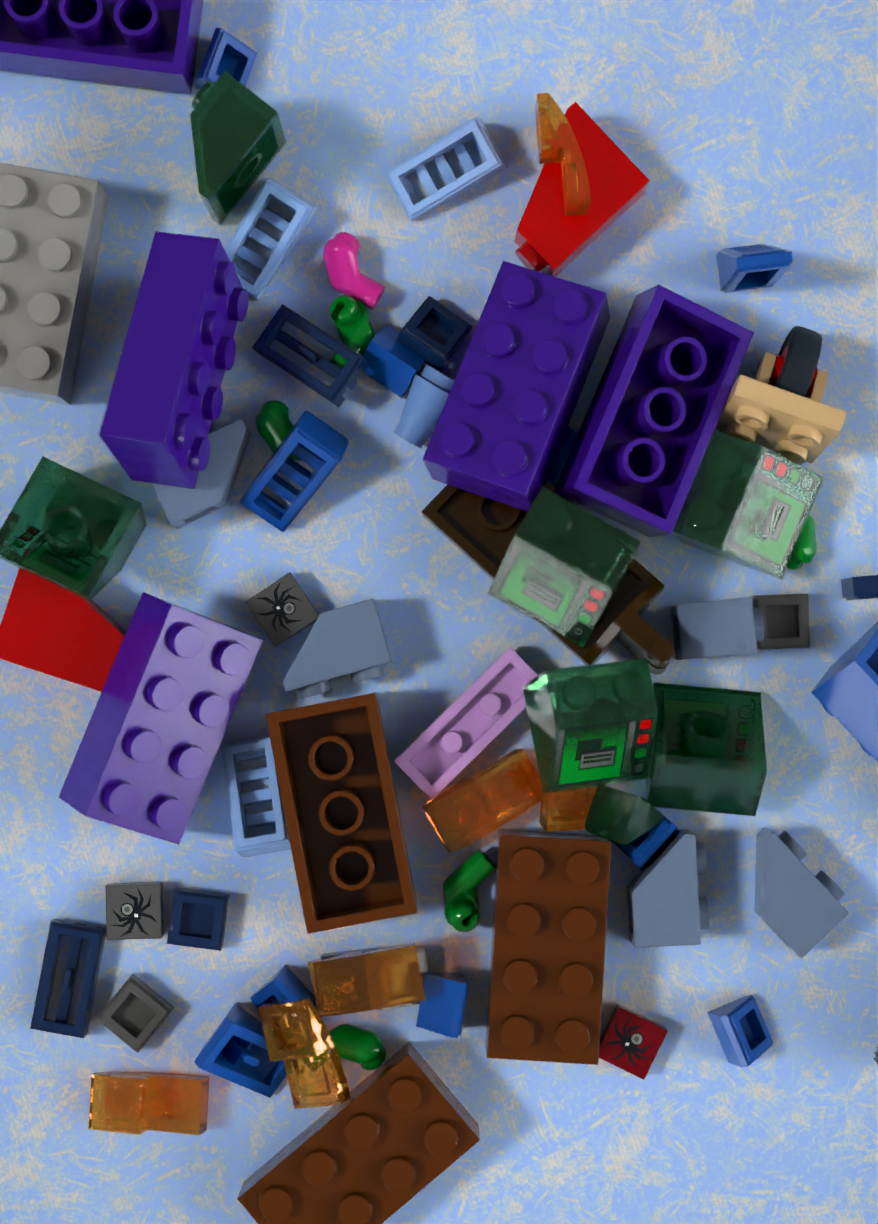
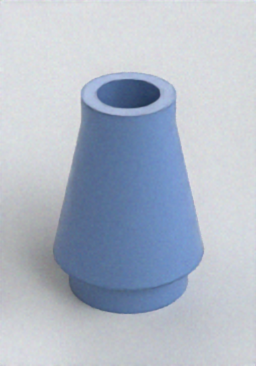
(424, 405)

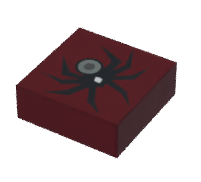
(631, 1041)

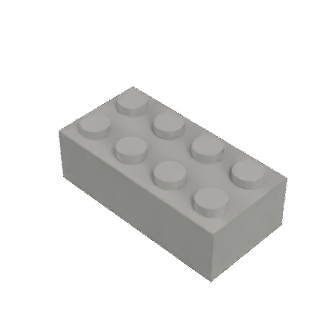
(46, 277)

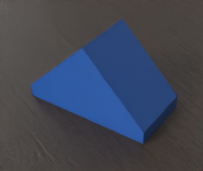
(241, 1054)

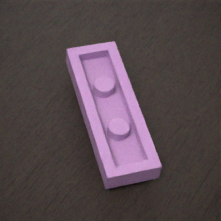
(467, 725)

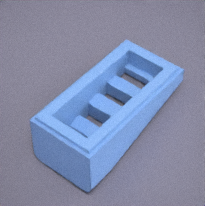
(475, 175)
(247, 228)
(262, 844)

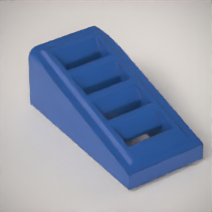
(751, 266)
(313, 444)

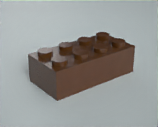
(342, 813)
(548, 947)
(367, 1152)

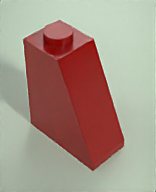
(549, 237)
(58, 633)

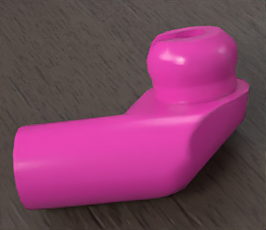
(344, 271)

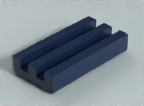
(343, 377)
(78, 933)

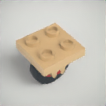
(784, 403)

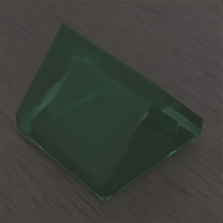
(620, 815)

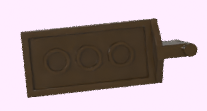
(484, 533)

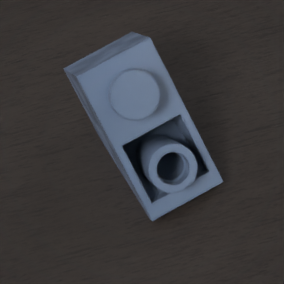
(215, 483)
(716, 628)
(338, 645)
(665, 896)
(789, 897)

